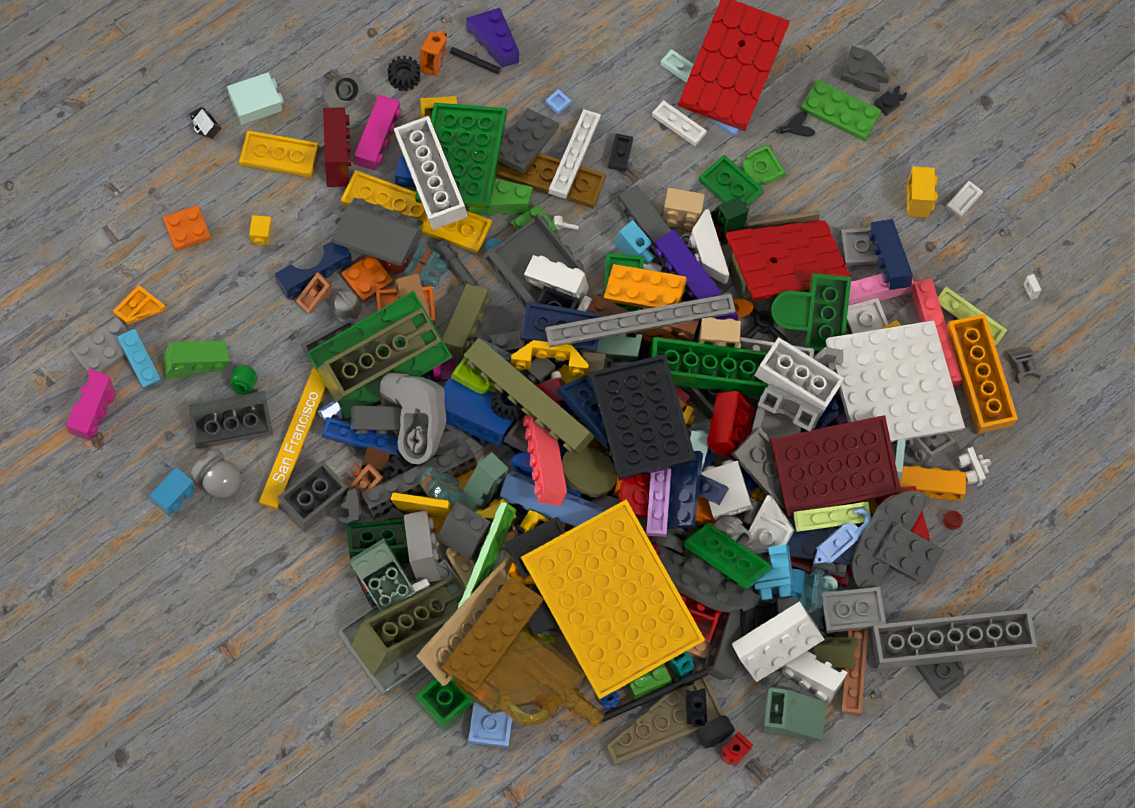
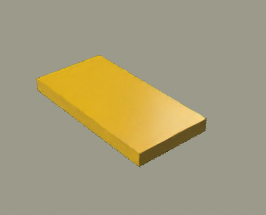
(279, 154)

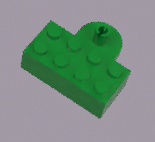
(818, 312)

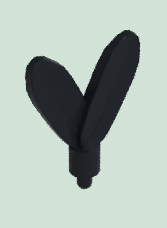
(795, 126)

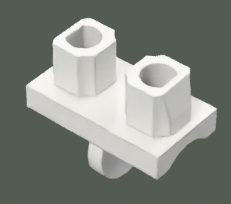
(976, 464)

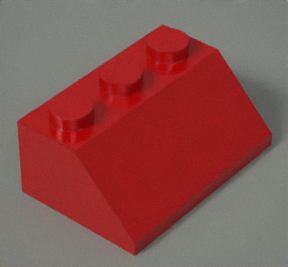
(730, 423)

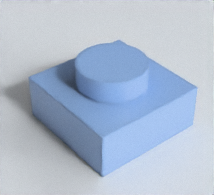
(558, 102)

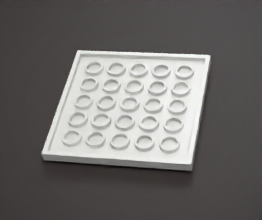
(898, 376)

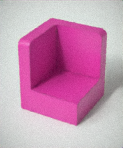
(444, 370)

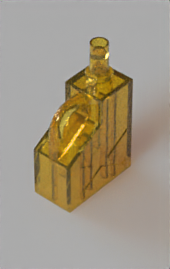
(535, 675)

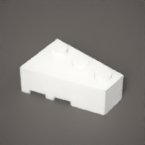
(557, 276)
(815, 675)

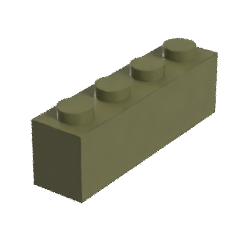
(466, 319)

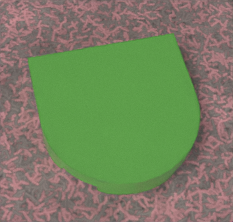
(763, 166)

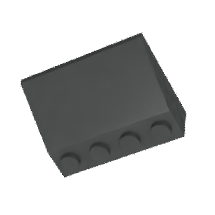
(378, 231)

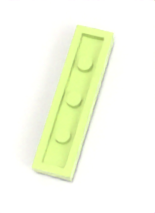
(962, 309)
(829, 516)

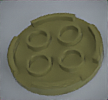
(589, 472)

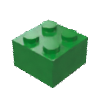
(444, 702)

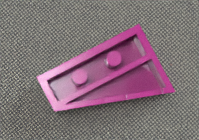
(91, 406)

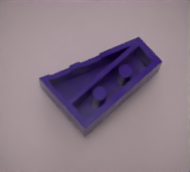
(494, 34)

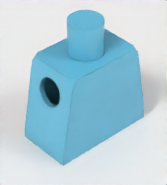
(633, 241)

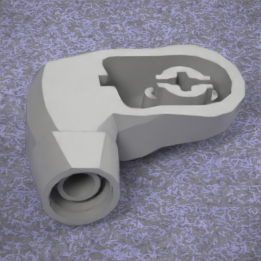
(421, 414)

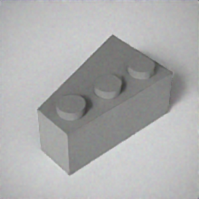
(421, 546)

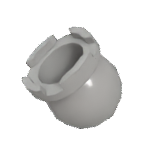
(218, 476)

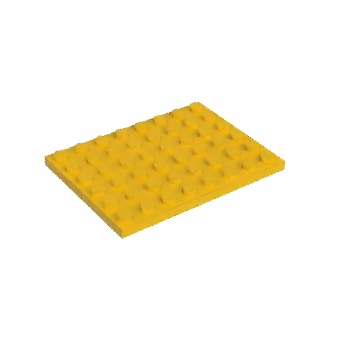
(612, 599)

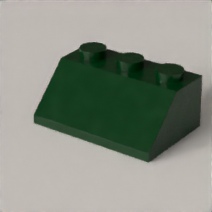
(366, 534)

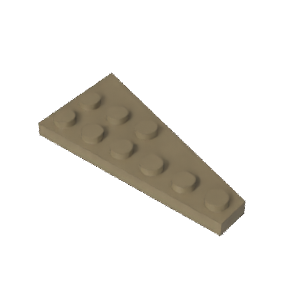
(662, 723)

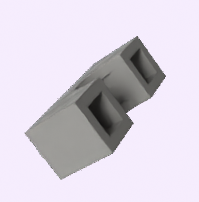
(782, 402)

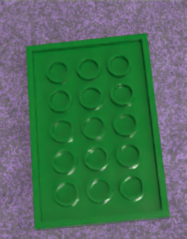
(471, 146)

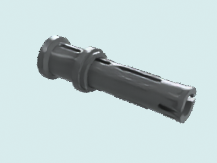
(451, 258)

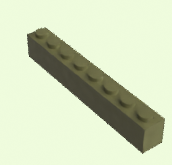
(532, 399)

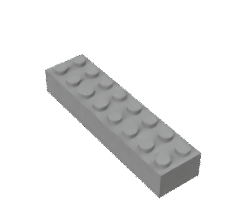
(953, 639)

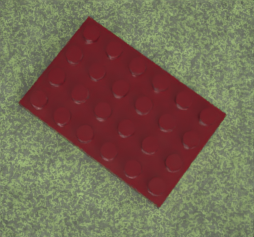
(835, 465)

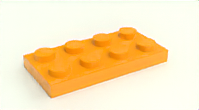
(643, 287)

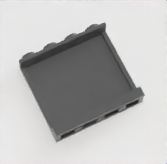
(514, 254)

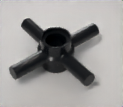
(763, 328)

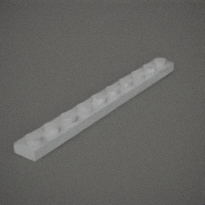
(639, 320)

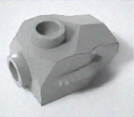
(733, 528)

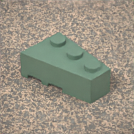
(619, 348)
(484, 483)

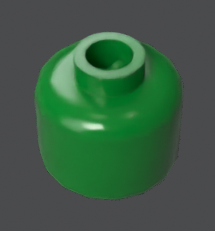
(243, 379)

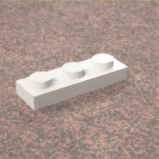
(679, 123)

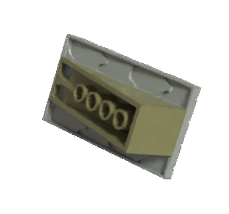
(391, 639)

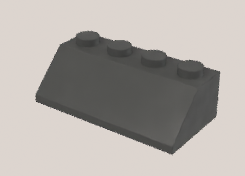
(230, 419)

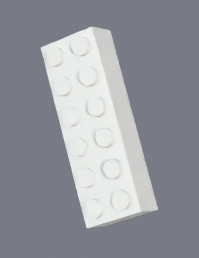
(430, 172)

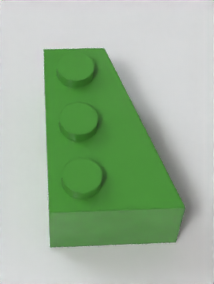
(507, 199)
(194, 358)

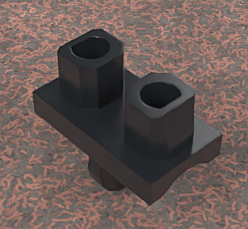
(696, 707)

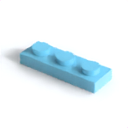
(138, 358)

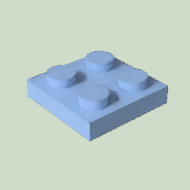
(489, 728)

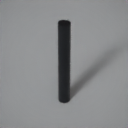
(475, 60)

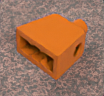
(434, 45)

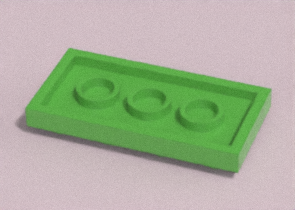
(840, 110)

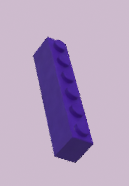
(683, 263)

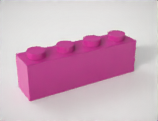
(377, 132)

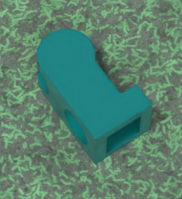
(681, 665)

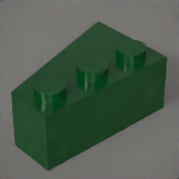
(730, 216)

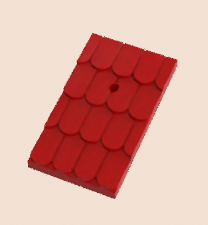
(733, 63)
(782, 258)

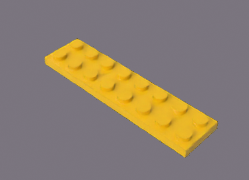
(464, 233)

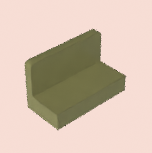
(837, 651)

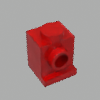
(733, 757)

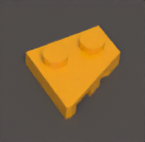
(138, 306)

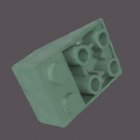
(382, 575)
(793, 714)

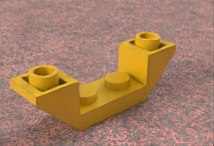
(522, 358)

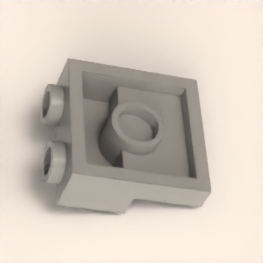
(930, 447)

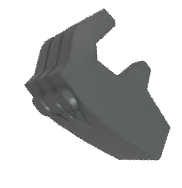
(354, 504)

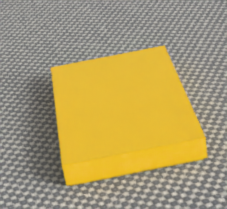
(414, 504)

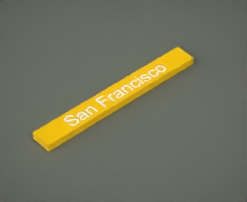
(293, 441)

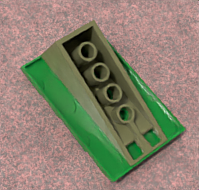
(390, 340)

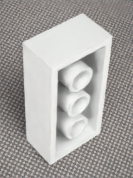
(799, 375)
(777, 641)

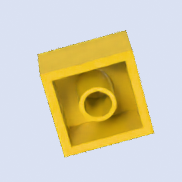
(921, 192)

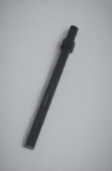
(687, 679)

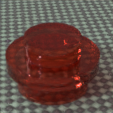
(953, 520)

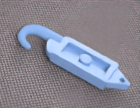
(841, 539)

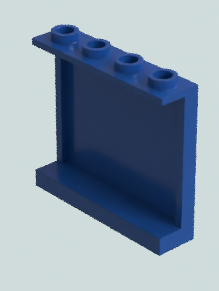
(473, 412)

